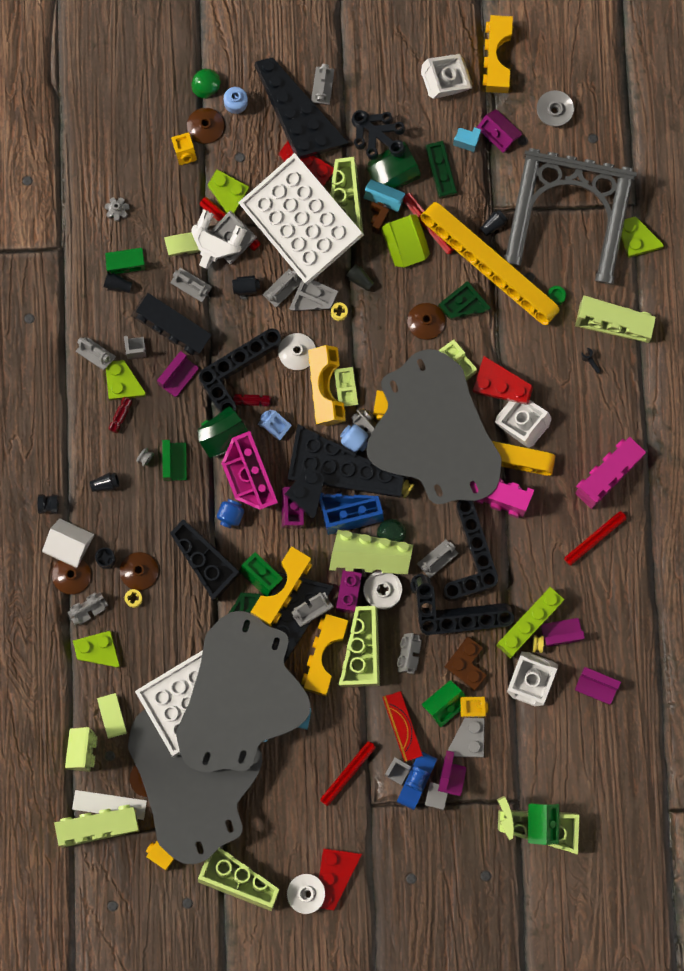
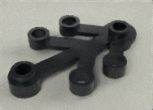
(377, 132)

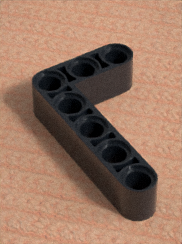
(234, 367)
(476, 553)
(457, 614)

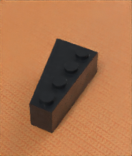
(171, 324)
(208, 563)

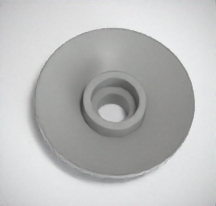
(556, 100)

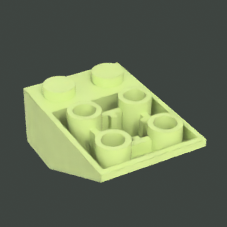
(80, 749)

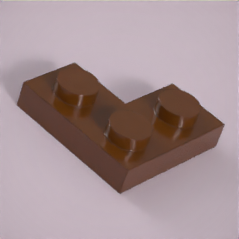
(461, 664)

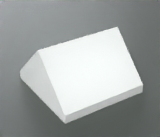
(67, 542)

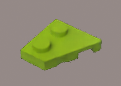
(227, 191)
(97, 649)

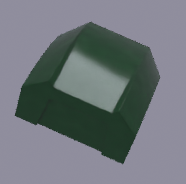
(394, 170)
(219, 431)

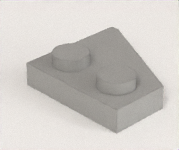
(313, 297)
(469, 739)

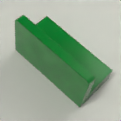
(125, 261)
(174, 461)
(260, 574)
(444, 703)
(543, 824)

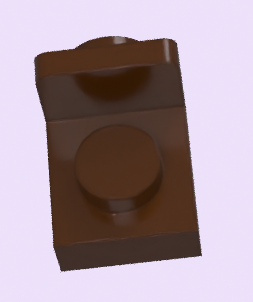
(378, 220)

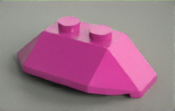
(247, 473)

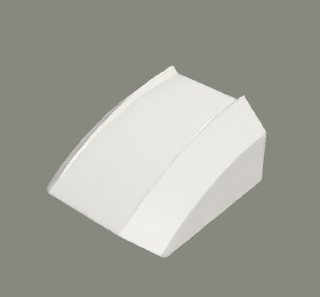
(445, 76)
(524, 421)
(532, 679)

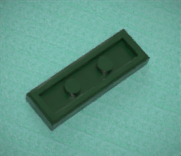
(441, 169)

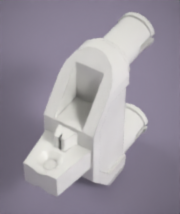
(212, 246)

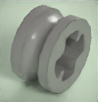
(144, 457)

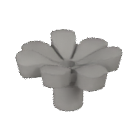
(116, 212)

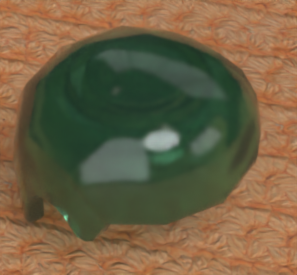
(392, 530)

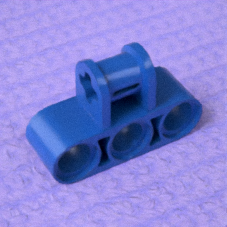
(416, 780)

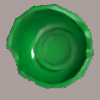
(205, 83)

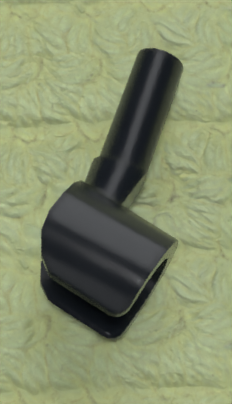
(590, 359)

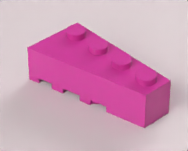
(610, 472)
(507, 497)

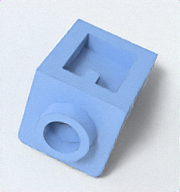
(274, 423)

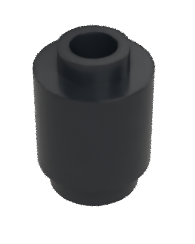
(245, 285)

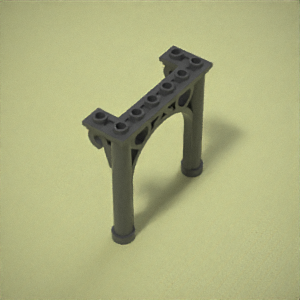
(615, 216)

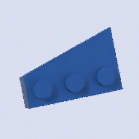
(349, 512)

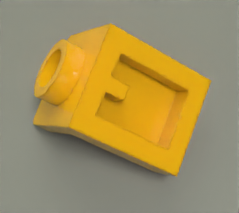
(184, 148)
(473, 707)

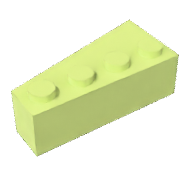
(346, 189)
(614, 320)
(370, 553)
(362, 653)
(97, 826)
(567, 828)
(236, 879)

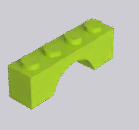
(530, 622)

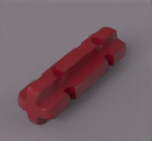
(251, 400)
(120, 415)

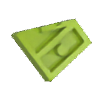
(638, 238)
(122, 382)

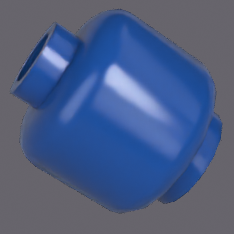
(230, 513)

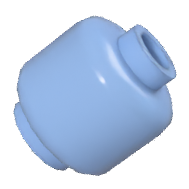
(235, 100)
(354, 438)

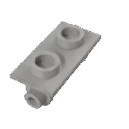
(322, 84)
(190, 284)
(282, 288)
(94, 353)
(364, 420)
(438, 558)
(319, 604)
(80, 611)
(410, 644)

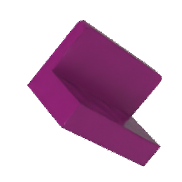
(499, 130)
(177, 374)
(562, 632)
(597, 685)
(451, 776)

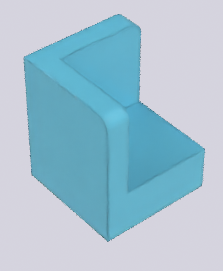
(467, 139)

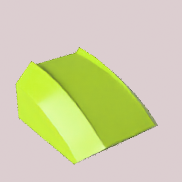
(405, 241)

